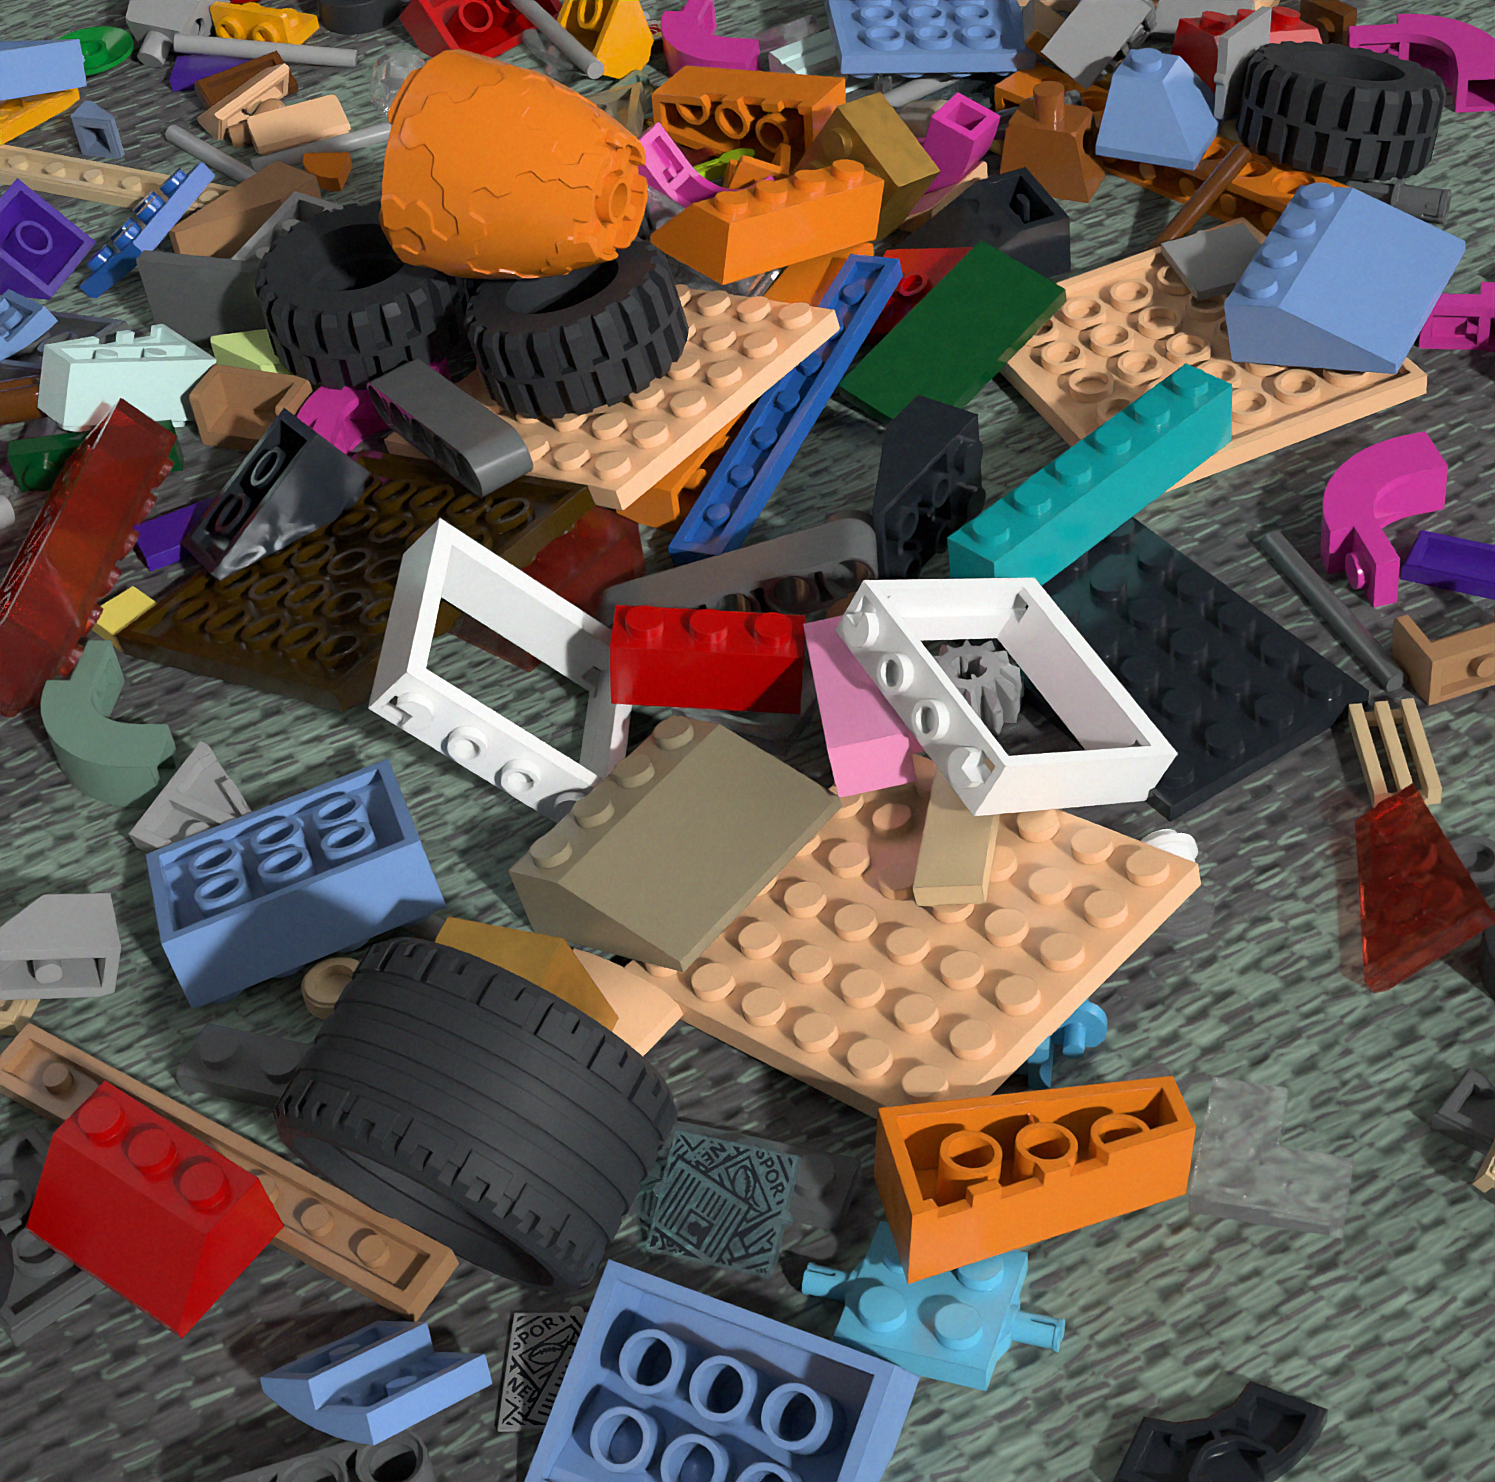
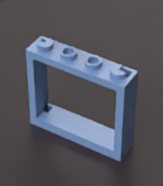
(40, 67)

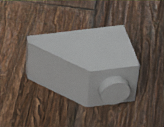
(60, 948)

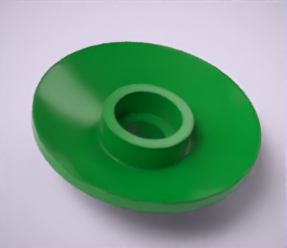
(102, 47)

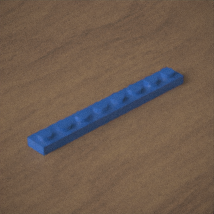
(784, 417)

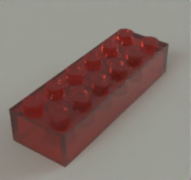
(74, 549)

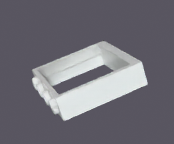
(533, 618)
(886, 634)

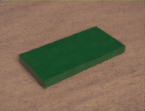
(955, 335)

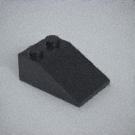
(276, 496)

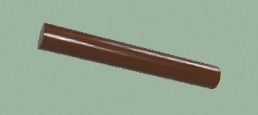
(1205, 196)

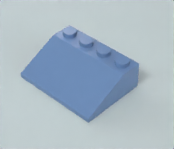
(1339, 284)
(291, 885)
(714, 1394)

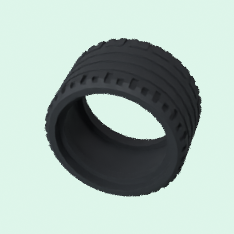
(478, 1112)

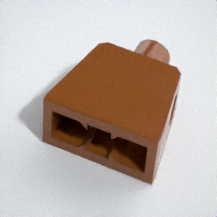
(1055, 144)

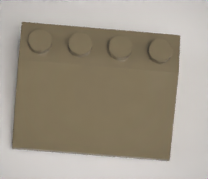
(670, 845)

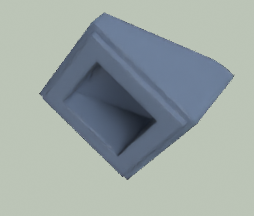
(96, 131)

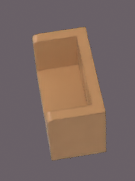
(240, 404)
(1445, 665)

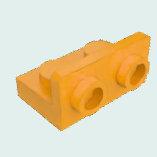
(262, 23)

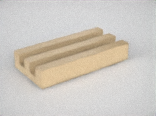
(1386, 719)

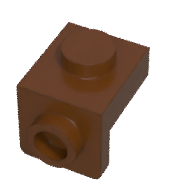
(1330, 18)

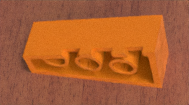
(746, 109)
(1025, 1167)

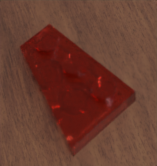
(1411, 891)

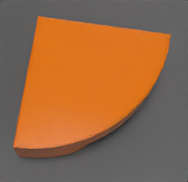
(329, 168)

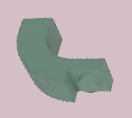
(98, 755)

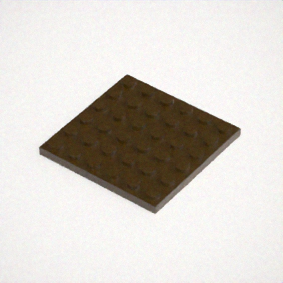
(320, 608)

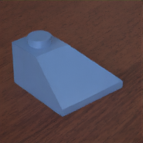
(1158, 112)

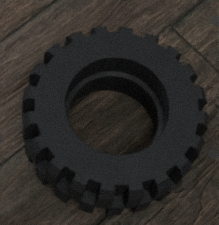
(1340, 110)
(348, 305)
(578, 335)

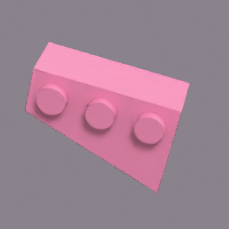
(861, 729)

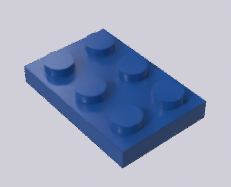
(155, 219)

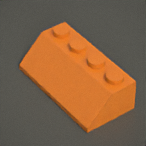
(775, 222)

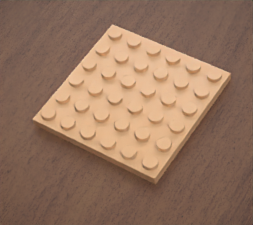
(1141, 323)
(729, 360)
(914, 1002)

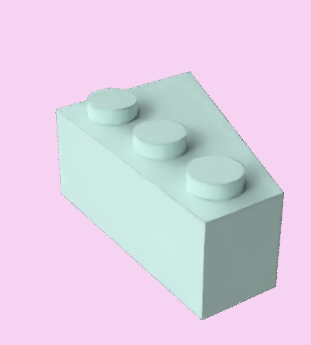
(149, 372)

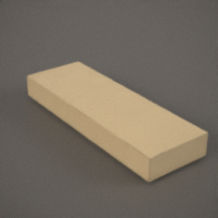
(954, 849)

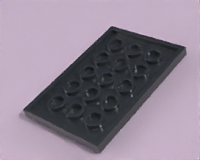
(1197, 661)

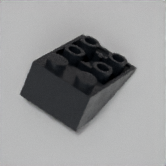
(1007, 213)
(925, 485)

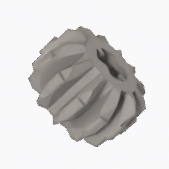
(986, 681)

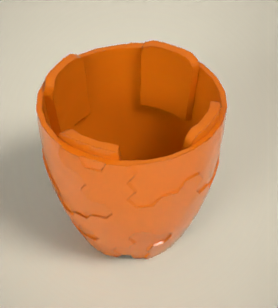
(506, 173)

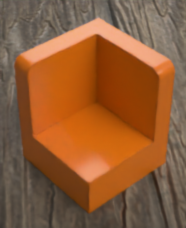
(750, 170)

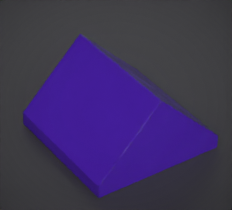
(36, 244)

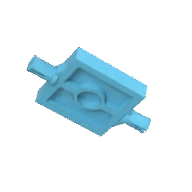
(938, 1326)

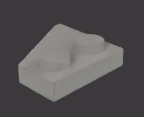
(190, 803)

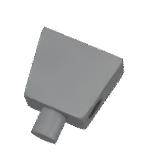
(158, 20)

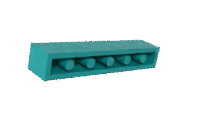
(1098, 482)

